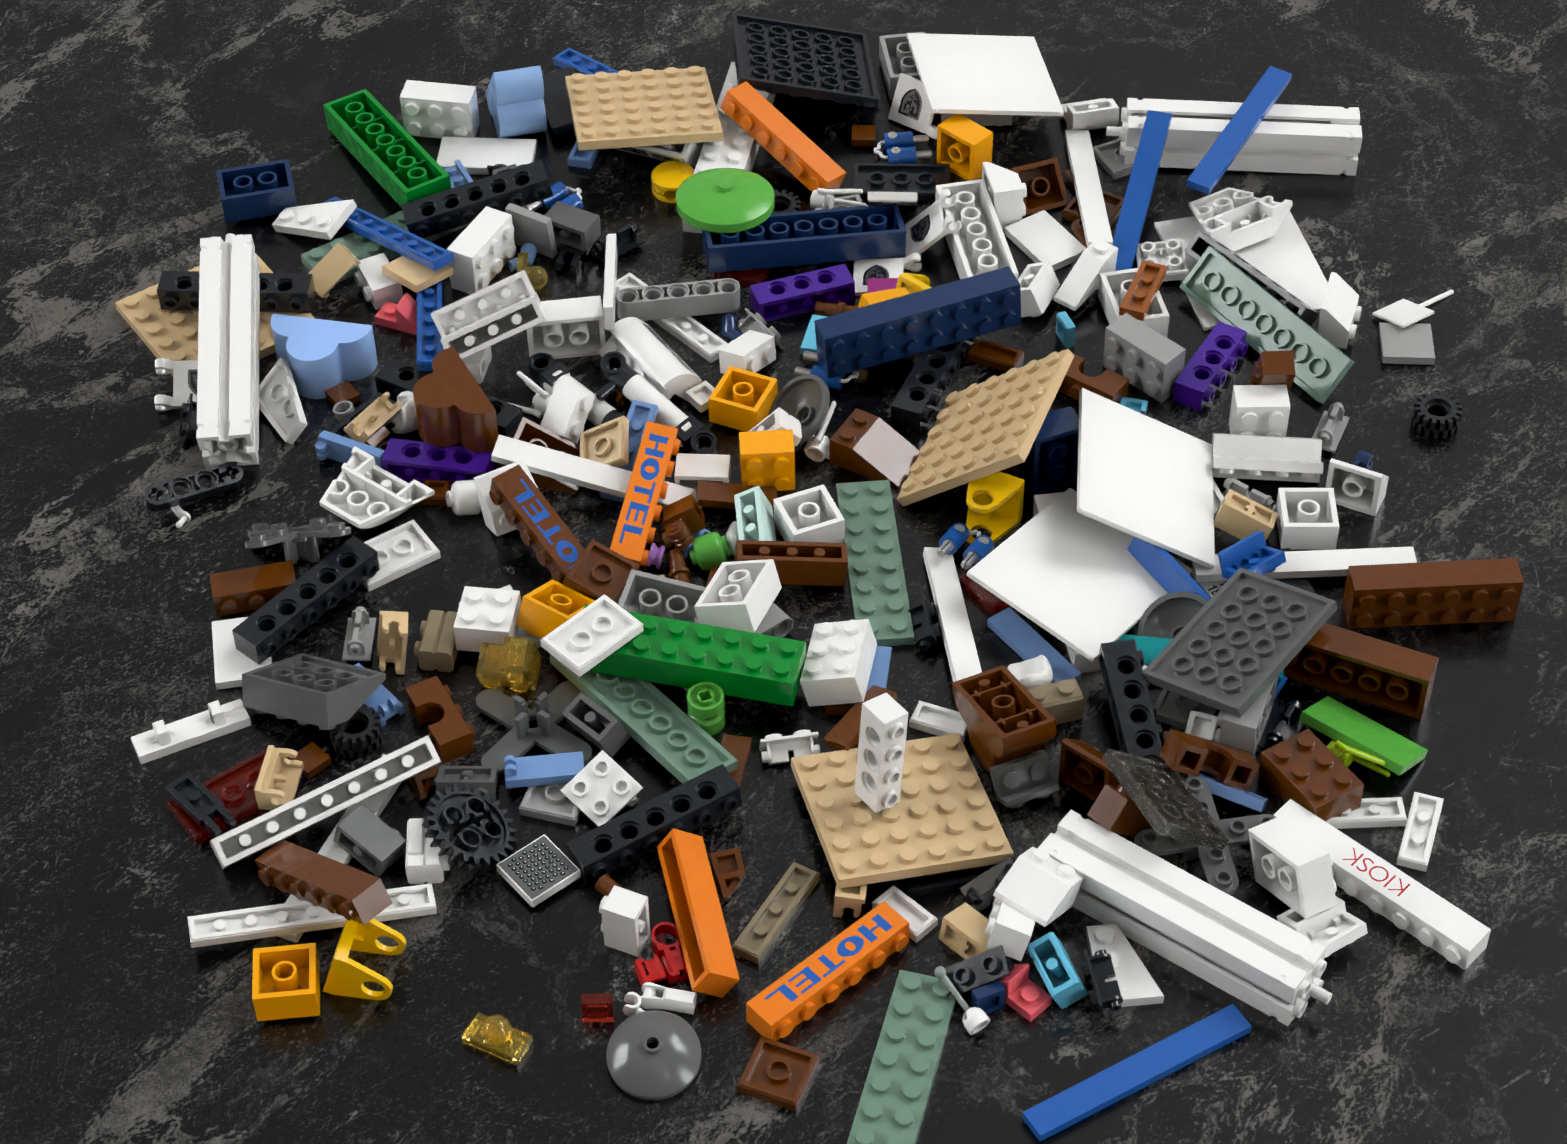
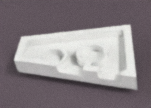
(315, 220)
(281, 402)
(1132, 976)

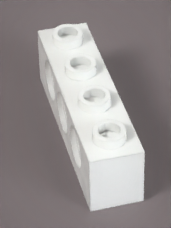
(881, 752)

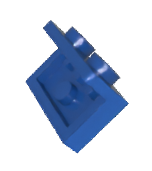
(1251, 555)

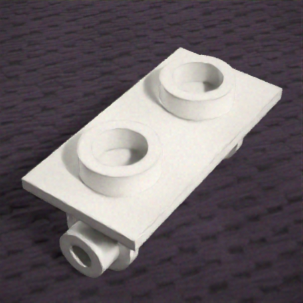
(778, 746)

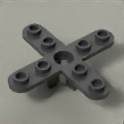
(263, 535)
(516, 716)
(1216, 863)

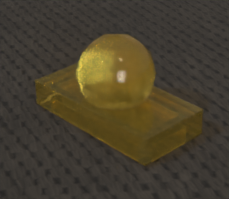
(536, 274)
(497, 1037)

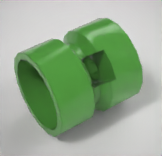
(707, 706)

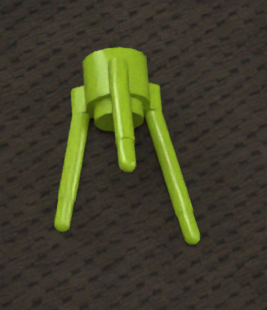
(1348, 754)

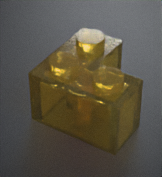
(509, 665)

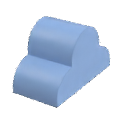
(517, 102)
(323, 352)

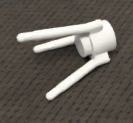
(824, 198)
(540, 400)
(818, 446)

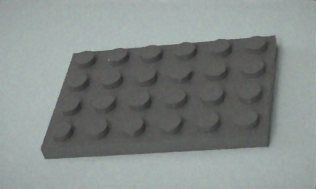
(1239, 641)

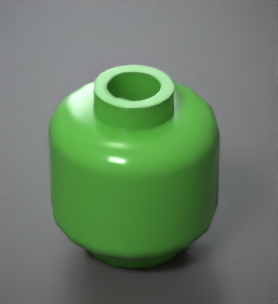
(710, 550)

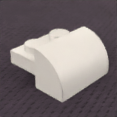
(1091, 114)
(1330, 928)

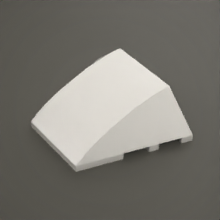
(1238, 217)
(370, 494)

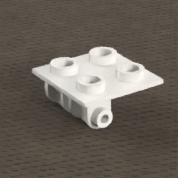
(602, 789)

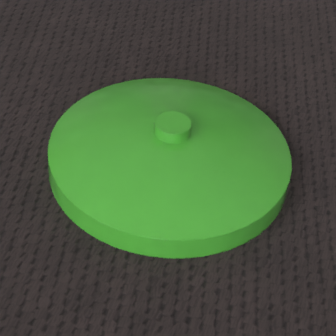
(725, 200)

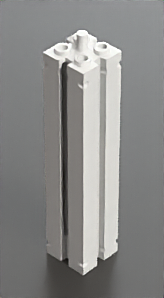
(1286, 140)
(228, 351)
(1190, 921)

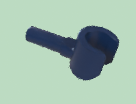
(1363, 459)

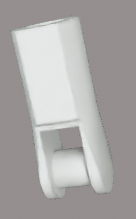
(666, 998)

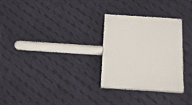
(1406, 313)

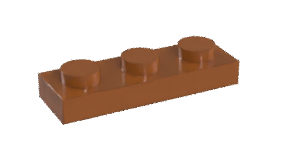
(1143, 290)

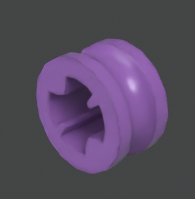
(656, 556)

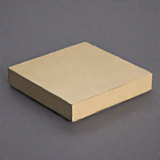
(414, 275)
(607, 443)

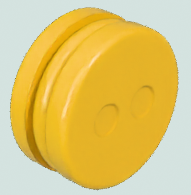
(667, 178)

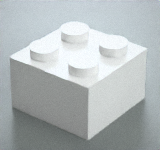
(1259, 410)
(809, 517)
(1307, 518)
(486, 617)

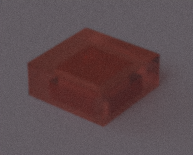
(597, 1007)

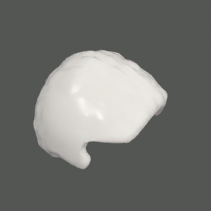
(406, 419)
(1032, 672)

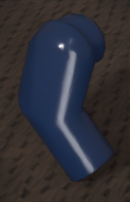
(728, 327)

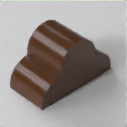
(454, 407)
(1001, 717)

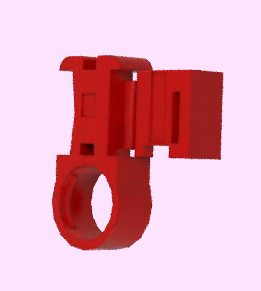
(667, 959)

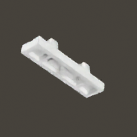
(190, 731)

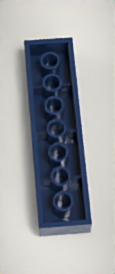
(809, 239)
(918, 322)

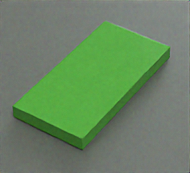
(1364, 734)

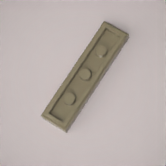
(775, 913)

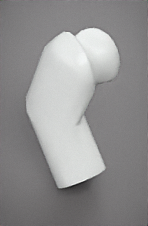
(732, 536)

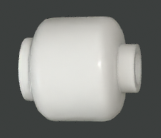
(463, 498)

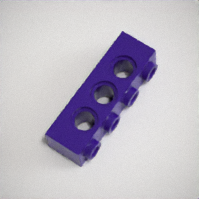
(801, 292)
(1210, 366)
(423, 461)

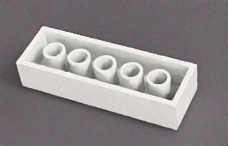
(981, 241)

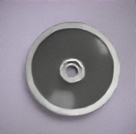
(806, 400)
(1169, 614)
(656, 1071)

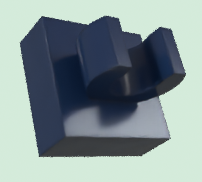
(989, 997)

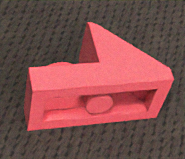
(399, 316)
(1024, 994)

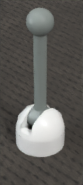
(973, 1018)

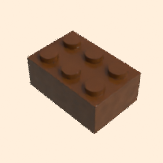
(1310, 776)

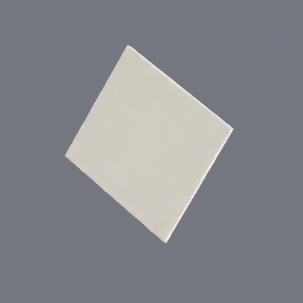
(984, 75)
(1280, 257)
(1145, 478)
(1071, 577)

